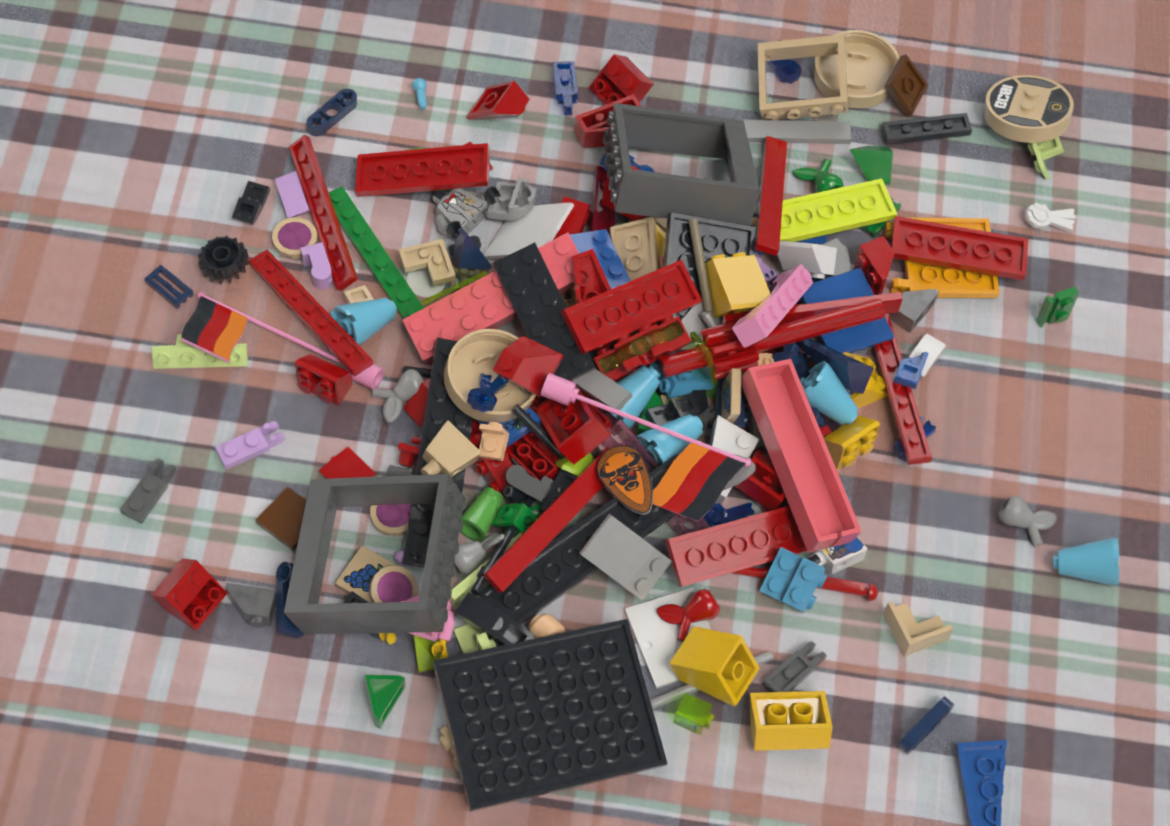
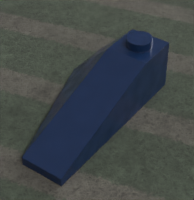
(851, 372)

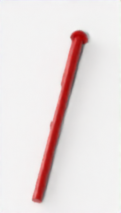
(833, 584)

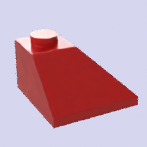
(499, 102)
(527, 364)

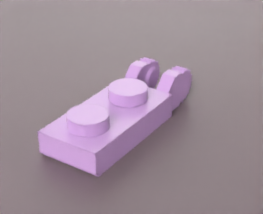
(249, 445)

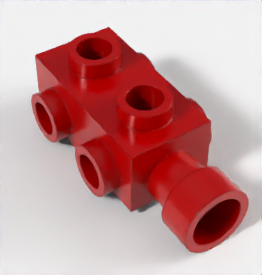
(493, 471)

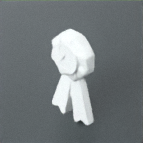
(1040, 217)

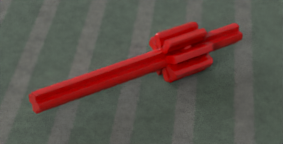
(729, 352)

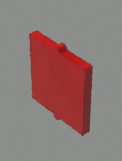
(346, 465)

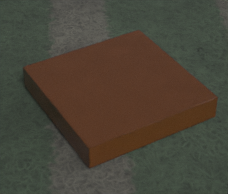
(906, 85)
(284, 517)

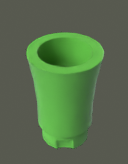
(481, 514)

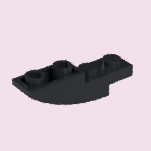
(489, 619)

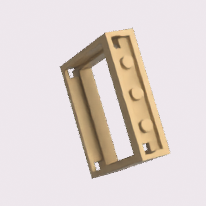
(799, 49)

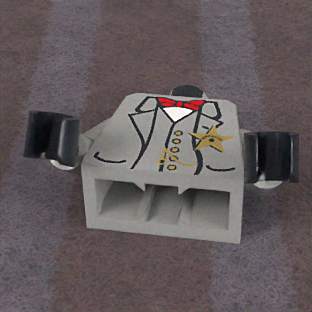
(462, 209)

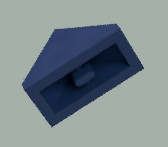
(467, 254)

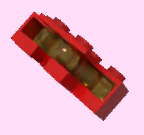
(642, 348)

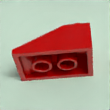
(574, 427)

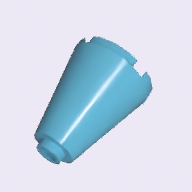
(364, 318)
(642, 386)
(828, 394)
(664, 446)
(1090, 561)

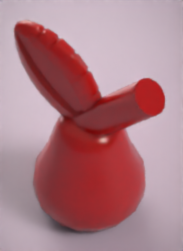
(700, 608)

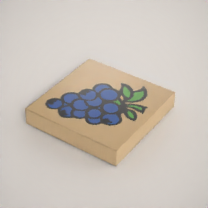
(731, 396)
(360, 572)

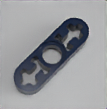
(329, 121)
(926, 725)

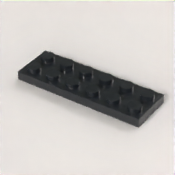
(540, 308)

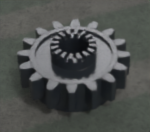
(223, 259)

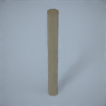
(700, 264)

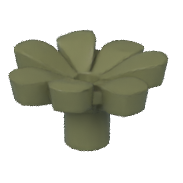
(465, 273)

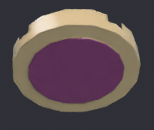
(292, 235)
(390, 519)
(392, 585)

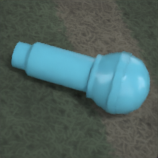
(419, 86)

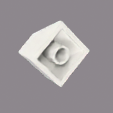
(815, 258)

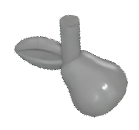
(402, 391)
(1017, 513)
(474, 552)

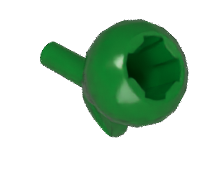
(822, 178)

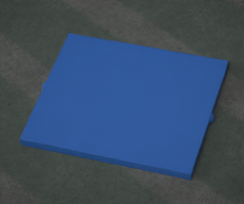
(846, 286)

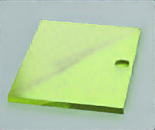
(455, 287)

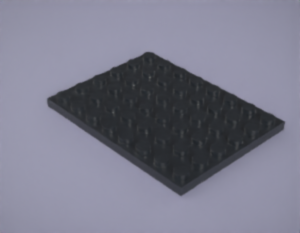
(549, 714)

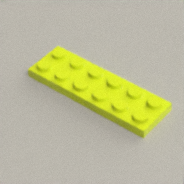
(835, 211)

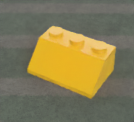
(790, 720)

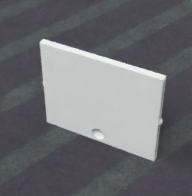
(536, 226)
(656, 637)

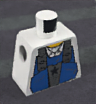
(841, 556)

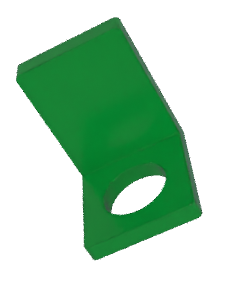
(513, 516)

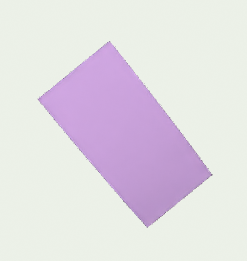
(292, 195)

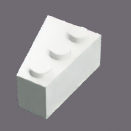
(732, 440)

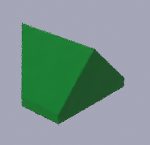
(875, 162)
(383, 694)

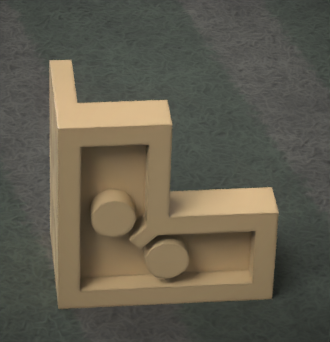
(431, 256)
(913, 635)

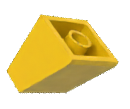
(735, 284)
(715, 664)

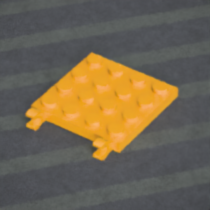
(948, 281)

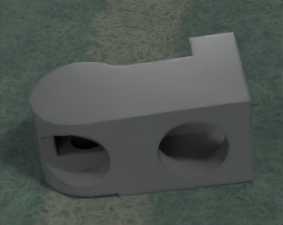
(520, 479)

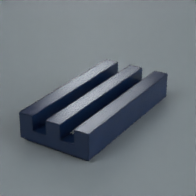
(162, 292)

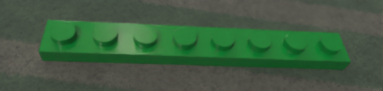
(374, 254)

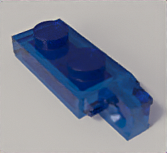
(565, 85)

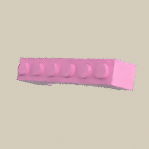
(767, 315)

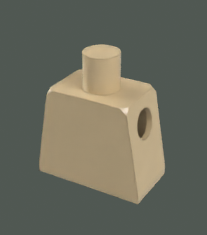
(449, 452)

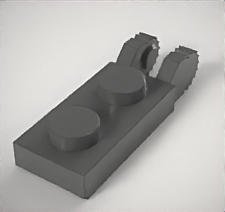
(147, 492)
(793, 670)

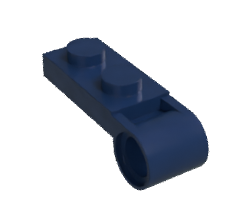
(283, 578)

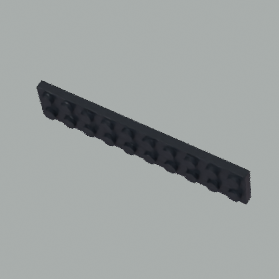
(437, 412)
(562, 566)

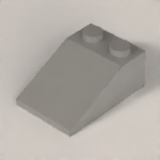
(625, 557)

